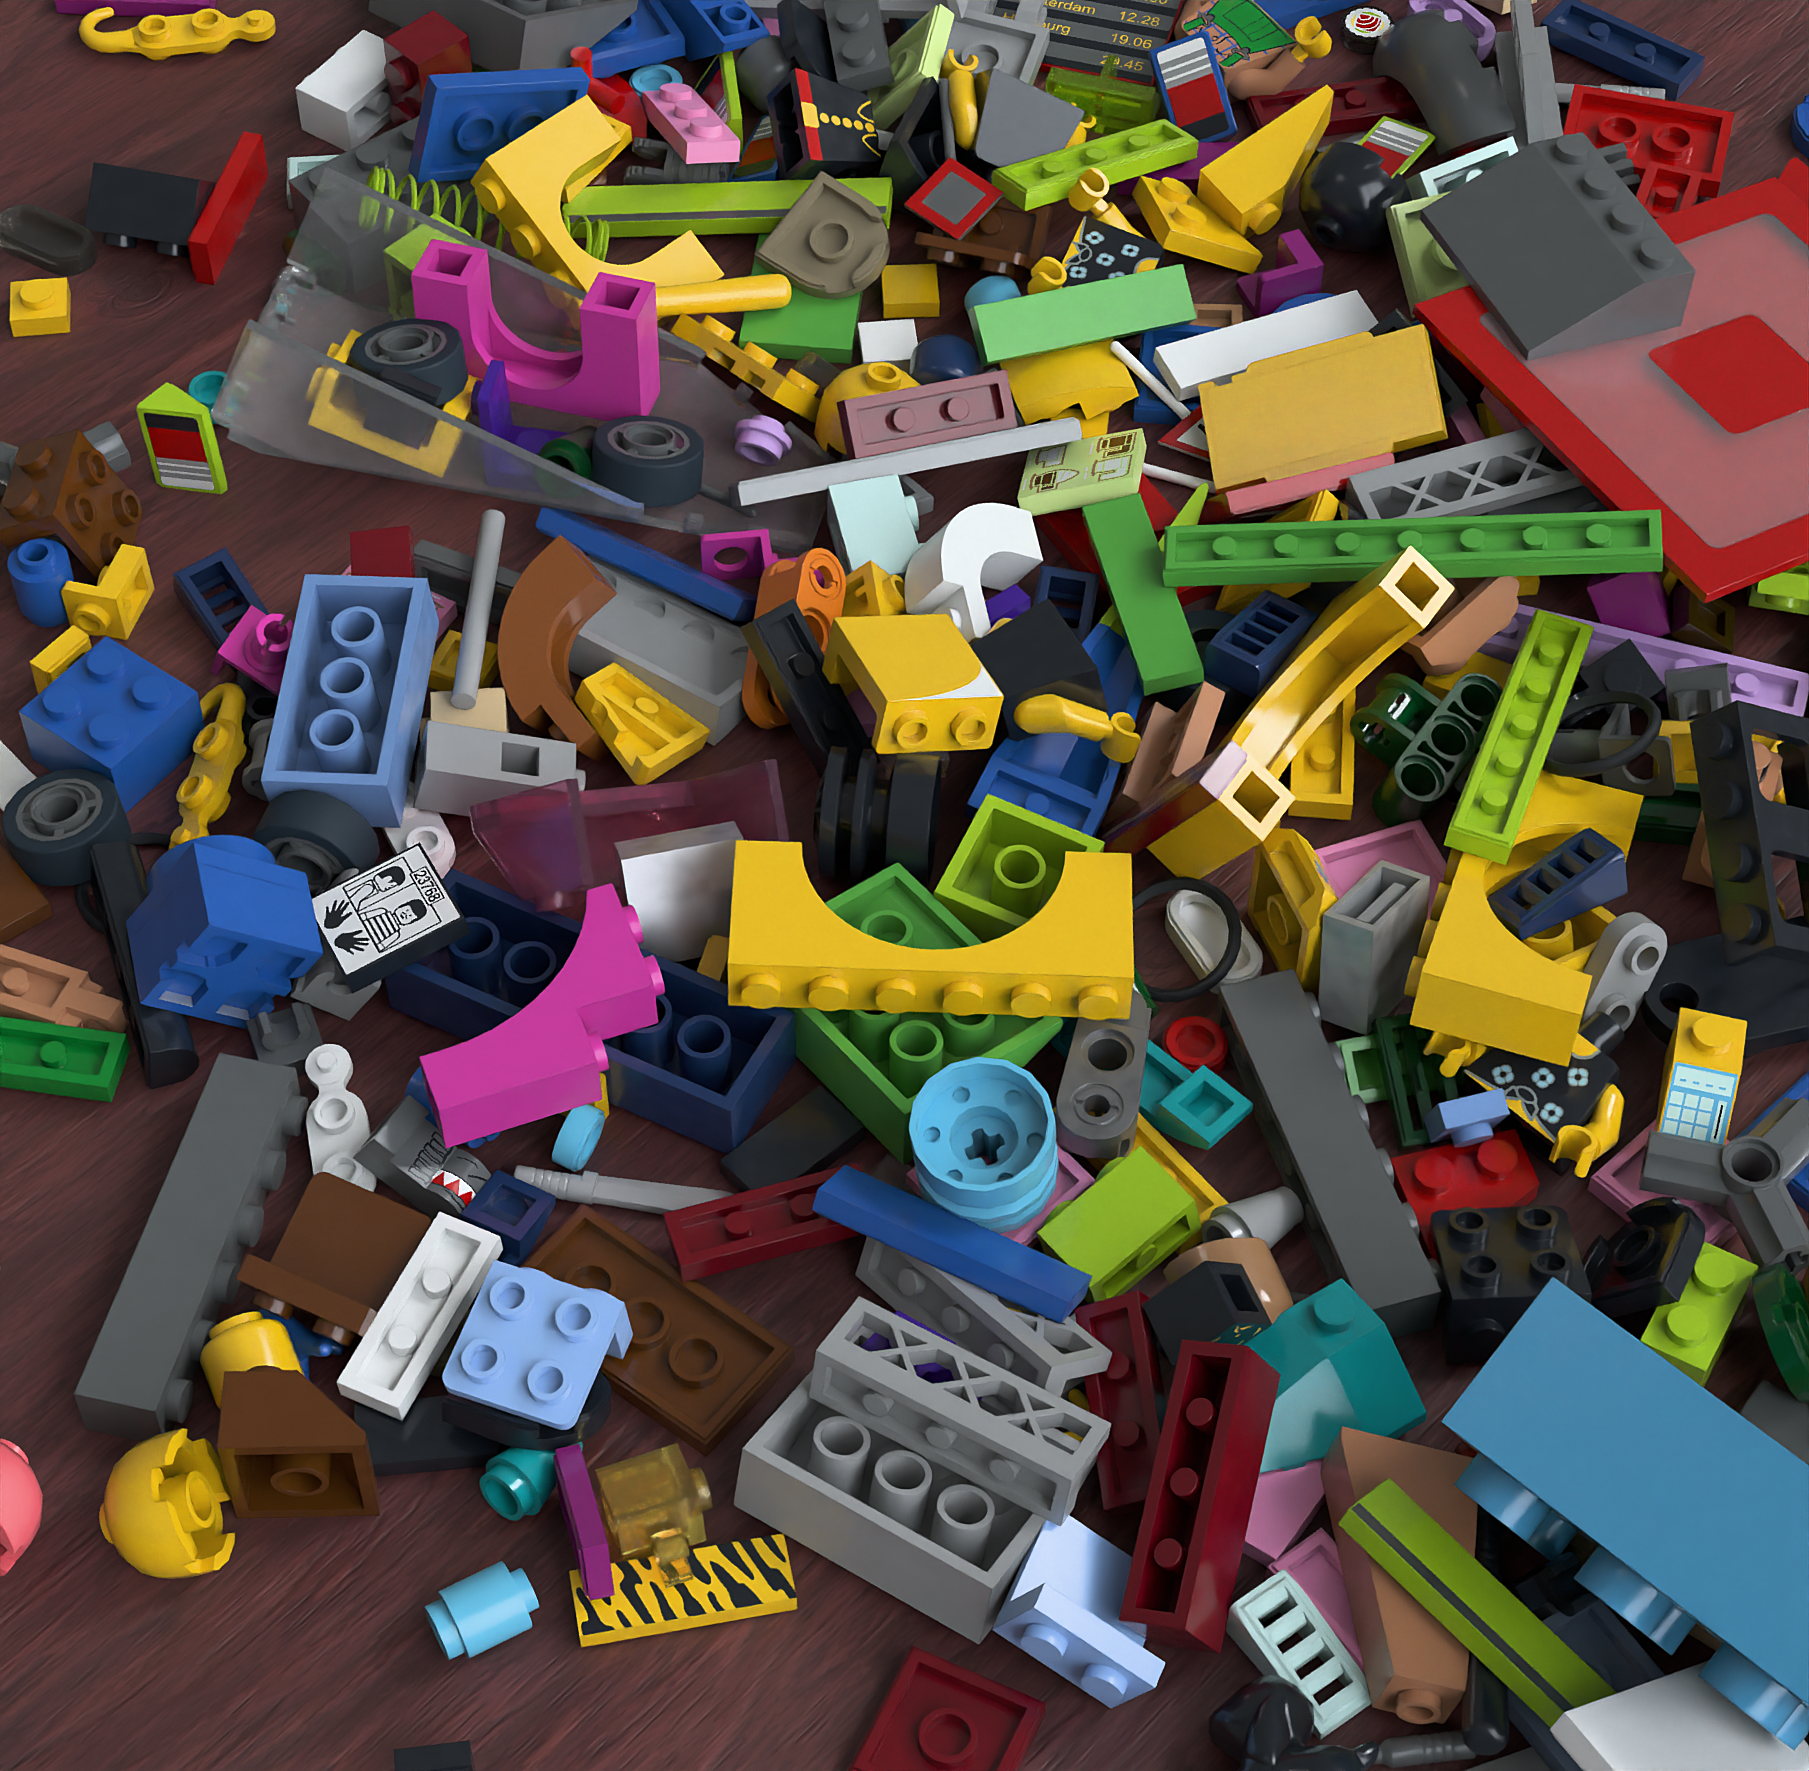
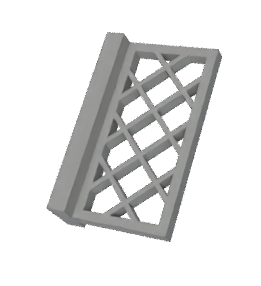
(1528, 77)

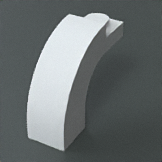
(976, 548)

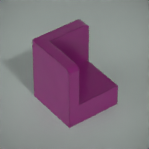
(1296, 273)
(1632, 602)

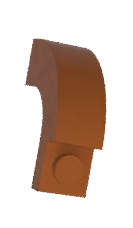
(536, 638)

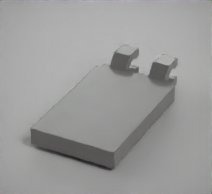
(1001, 42)

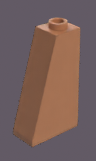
(1406, 1653)

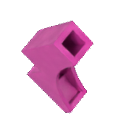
(553, 1047)

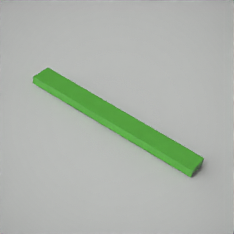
(1450, 544)

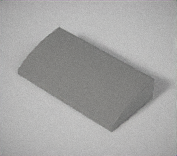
(668, 646)

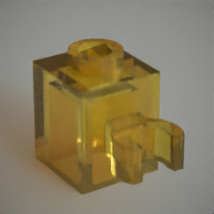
(655, 1509)

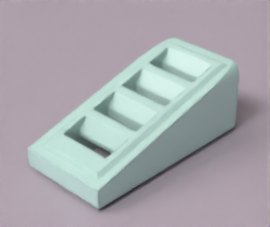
(1300, 1615)

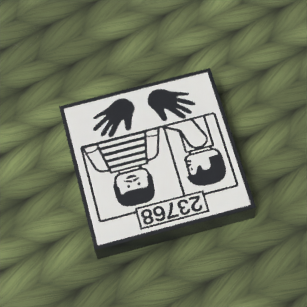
(387, 917)

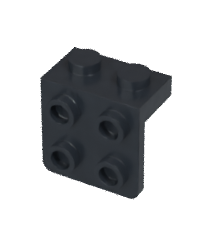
(1496, 1268)

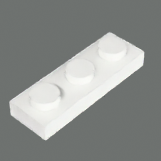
(420, 1316)

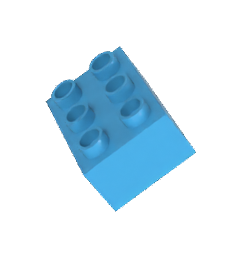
(1671, 1485)

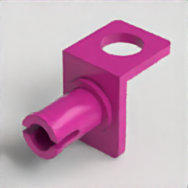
(758, 556)
(257, 648)

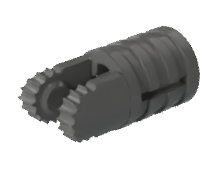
(675, 169)

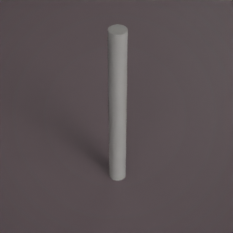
(478, 610)

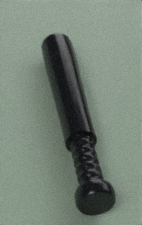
(1486, 1696)

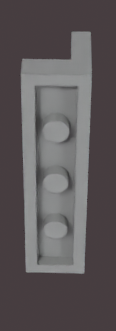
(1462, 474)
(981, 1320)
(945, 1417)

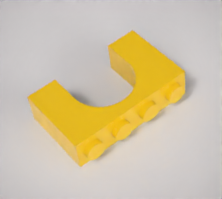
(525, 189)

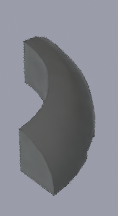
(1445, 78)

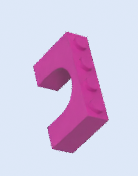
(605, 380)

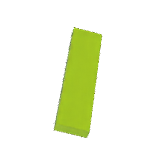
(1116, 155)

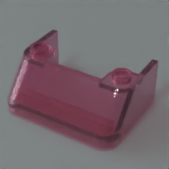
(563, 839)

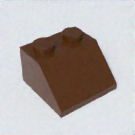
(291, 1449)

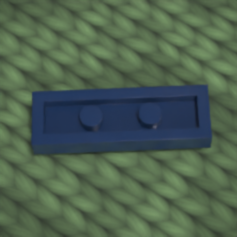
(1622, 48)

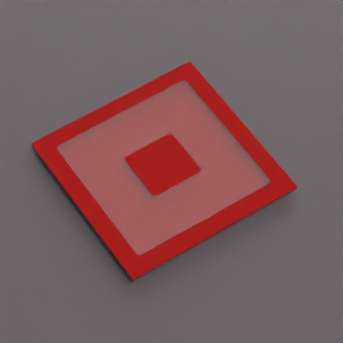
(1687, 415)

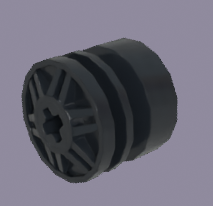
(878, 814)

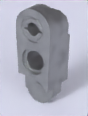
(1116, 1093)

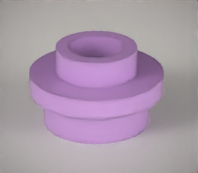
(762, 440)

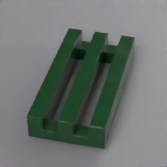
(1393, 1082)

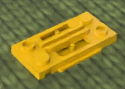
(1323, 408)

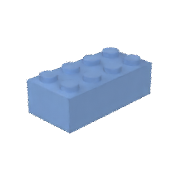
(354, 693)

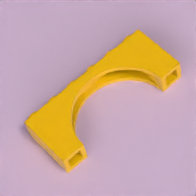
(1325, 666)
(1060, 963)
(1474, 973)

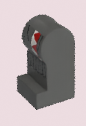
(414, 1162)

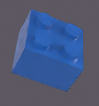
(115, 720)

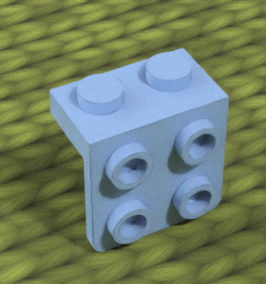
(535, 1345)
(1069, 1610)

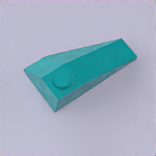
(1334, 1373)

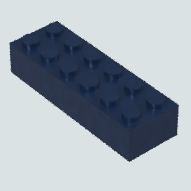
(694, 1072)

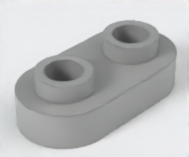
(1624, 967)

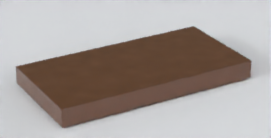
(691, 1353)

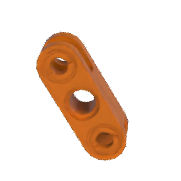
(819, 605)

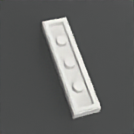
(1231, 349)

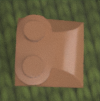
(1464, 623)

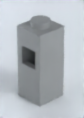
(476, 765)

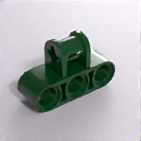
(1422, 740)

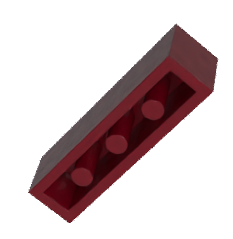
(1200, 1496)

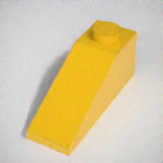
(1259, 174)

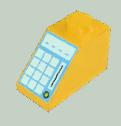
(1701, 1076)

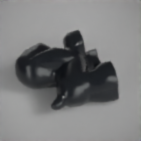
(1270, 1730)

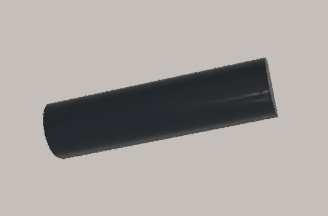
(160, 1035)

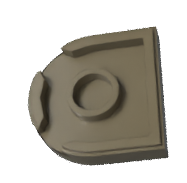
(828, 241)

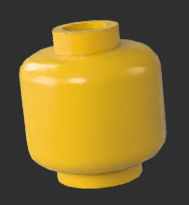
(243, 1344)

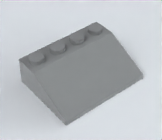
(890, 1509)

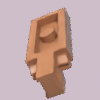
(54, 994)

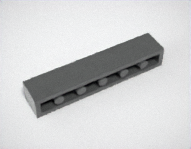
(1326, 1150)
(192, 1250)

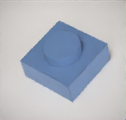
(1467, 1118)

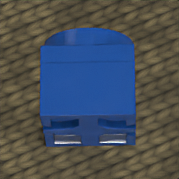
(221, 930)

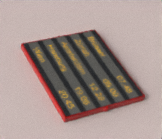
(1092, 29)

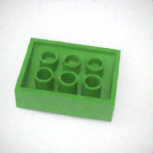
(884, 1058)

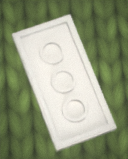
(1672, 1727)

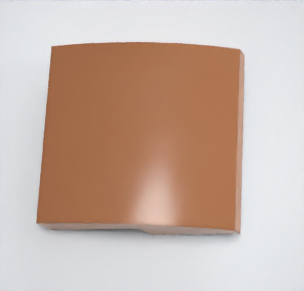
(1167, 749)

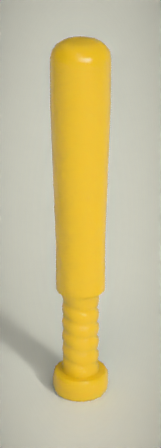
(724, 296)

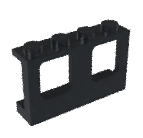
(1748, 828)

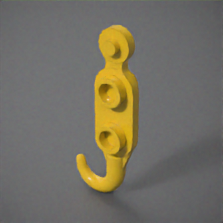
(164, 36)
(218, 752)

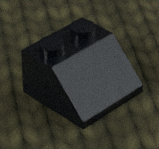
(145, 206)

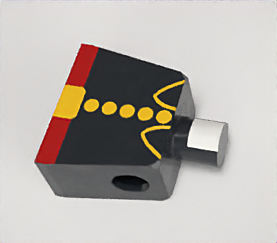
(823, 129)

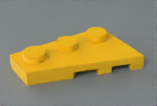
(751, 365)

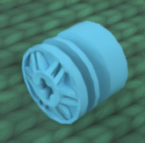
(993, 1112)

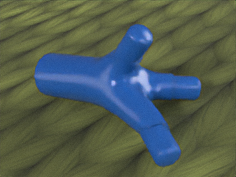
(305, 1341)

